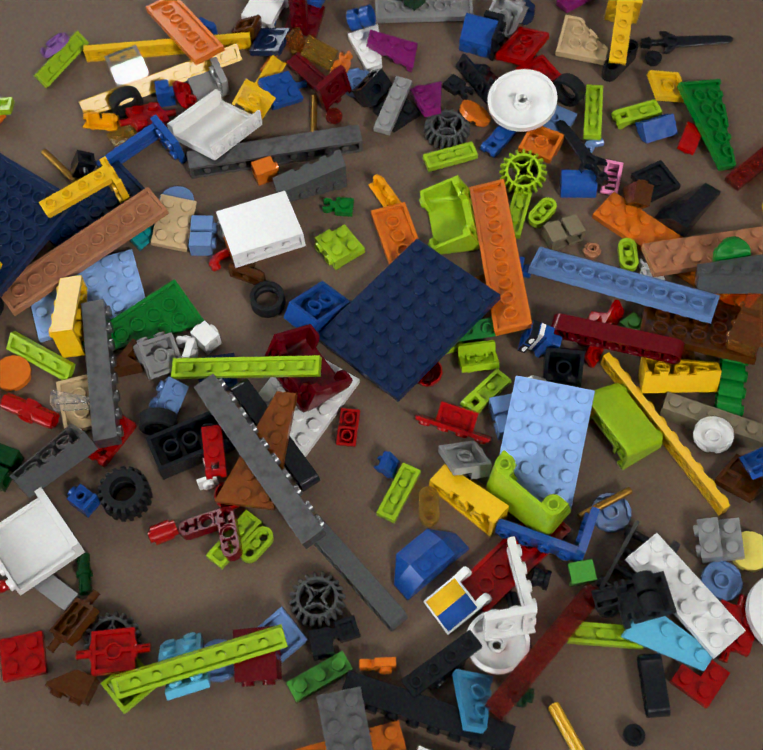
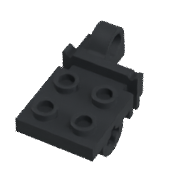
(638, 599)

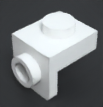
(189, 345)
(206, 484)

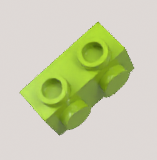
(338, 246)

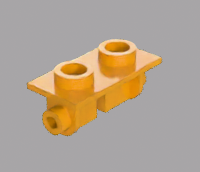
(108, 121)
(383, 191)

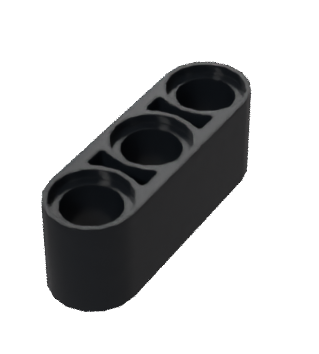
(613, 70)
(653, 685)

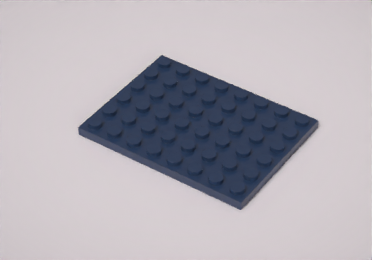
(22, 220)
(408, 319)

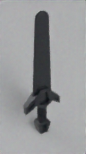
(671, 41)
(587, 159)

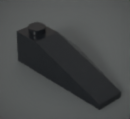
(688, 209)

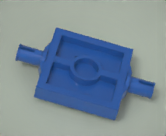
(283, 88)

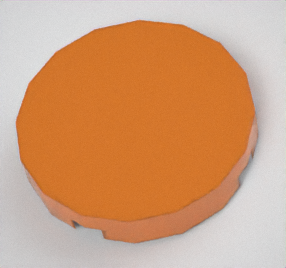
(474, 112)
(14, 373)

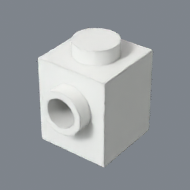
(206, 336)

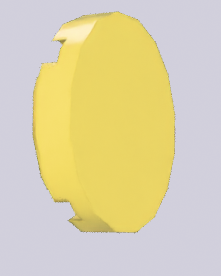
(753, 552)

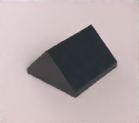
(563, 366)

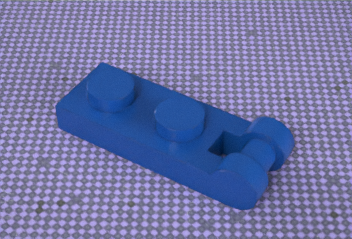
(498, 139)

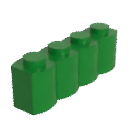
(731, 387)

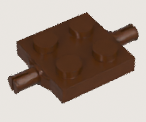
(74, 621)

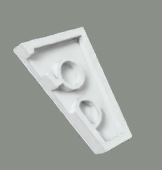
(368, 58)

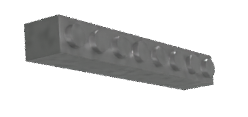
(101, 374)

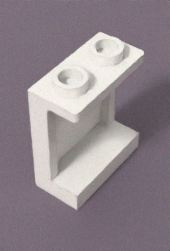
(267, 9)

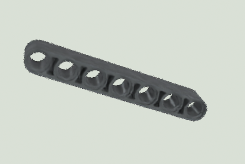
(360, 579)

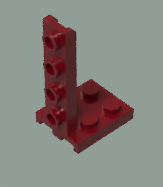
(305, 16)
(329, 87)

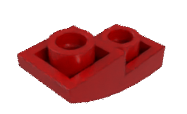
(183, 94)
(689, 139)
(348, 427)

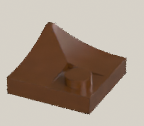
(738, 481)

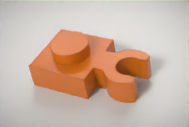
(344, 60)
(384, 665)

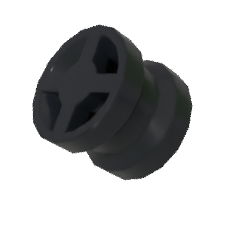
(541, 578)

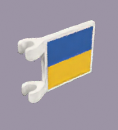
(453, 603)

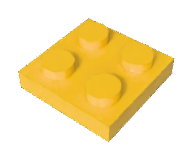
(665, 85)

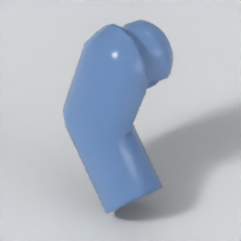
(592, 144)

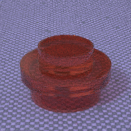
(334, 116)

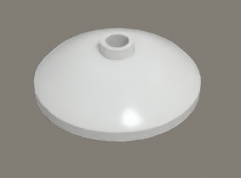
(499, 660)

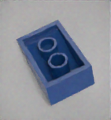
(315, 307)

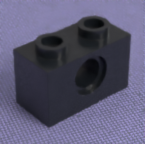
(372, 88)

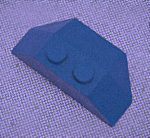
(426, 559)

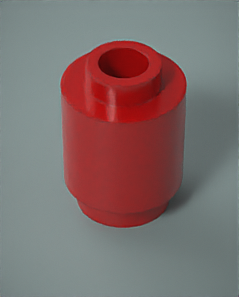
(163, 532)

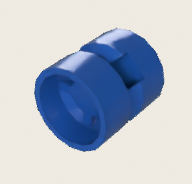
(361, 17)

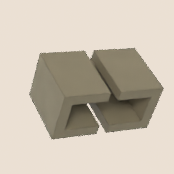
(567, 229)

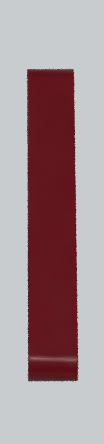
(618, 338)

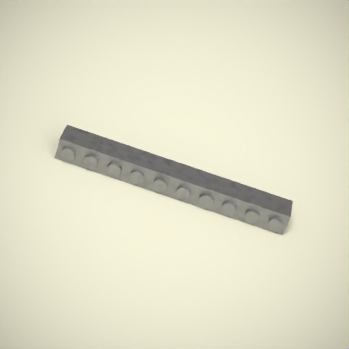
(281, 149)
(260, 461)

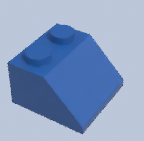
(477, 35)

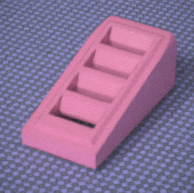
(612, 165)

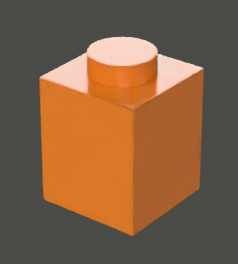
(264, 170)

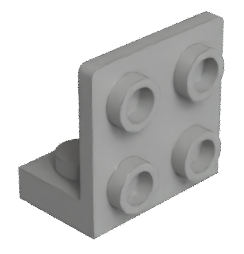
(207, 82)

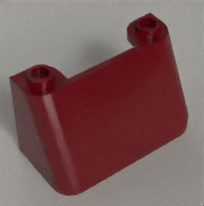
(309, 390)

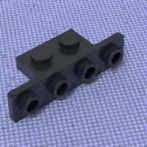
(477, 75)
(442, 665)

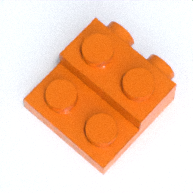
(542, 141)

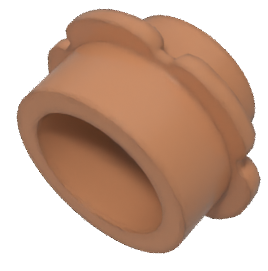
(591, 254)

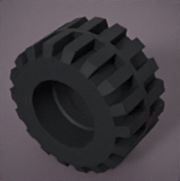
(121, 479)

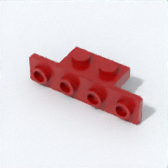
(613, 316)
(455, 419)

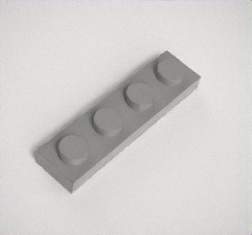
(392, 105)

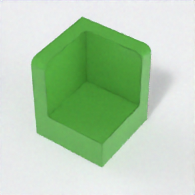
(582, 572)

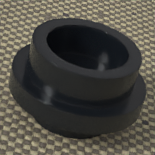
(653, 58)
(633, 735)

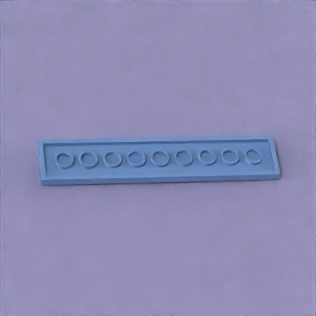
(624, 284)

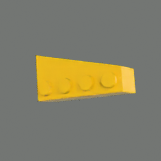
(67, 316)
(683, 377)
(469, 499)

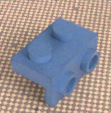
(169, 395)

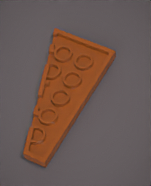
(275, 426)

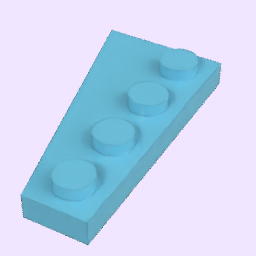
(669, 640)

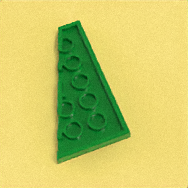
(710, 117)
(161, 311)

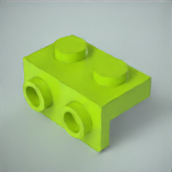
(477, 356)

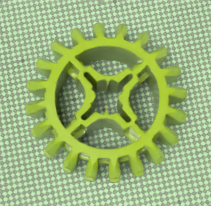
(530, 161)

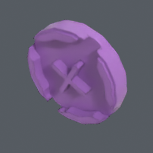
(55, 44)

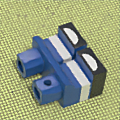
(539, 338)

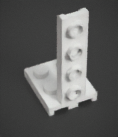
(516, 619)

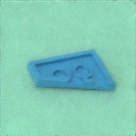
(472, 693)

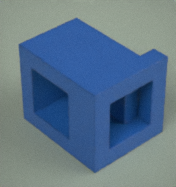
(165, 93)
(87, 504)

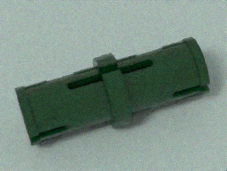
(84, 574)

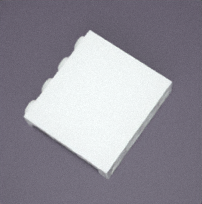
(213, 125)
(261, 229)
(35, 544)

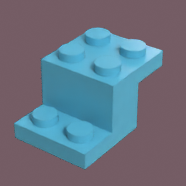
(172, 648)

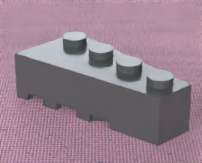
(313, 178)
(731, 276)
(53, 460)

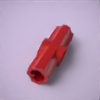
(29, 410)

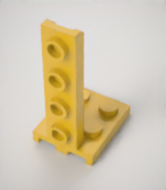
(623, 14)
(253, 97)
(85, 187)

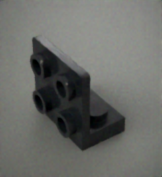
(498, 36)

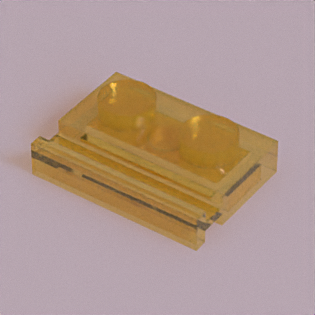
(319, 52)
(121, 135)

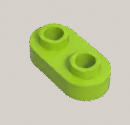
(540, 213)
(628, 256)
(255, 545)

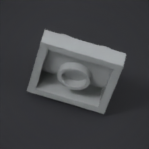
(514, 13)
(157, 354)
(466, 459)
(719, 539)

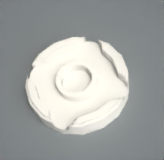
(713, 434)

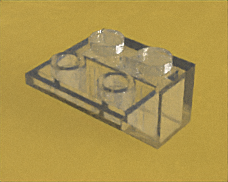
(126, 65)

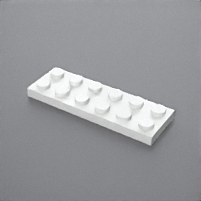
(695, 604)

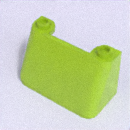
(450, 216)
(624, 424)
(536, 515)

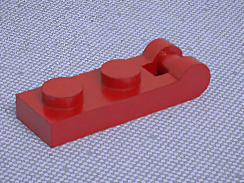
(213, 451)
(103, 460)

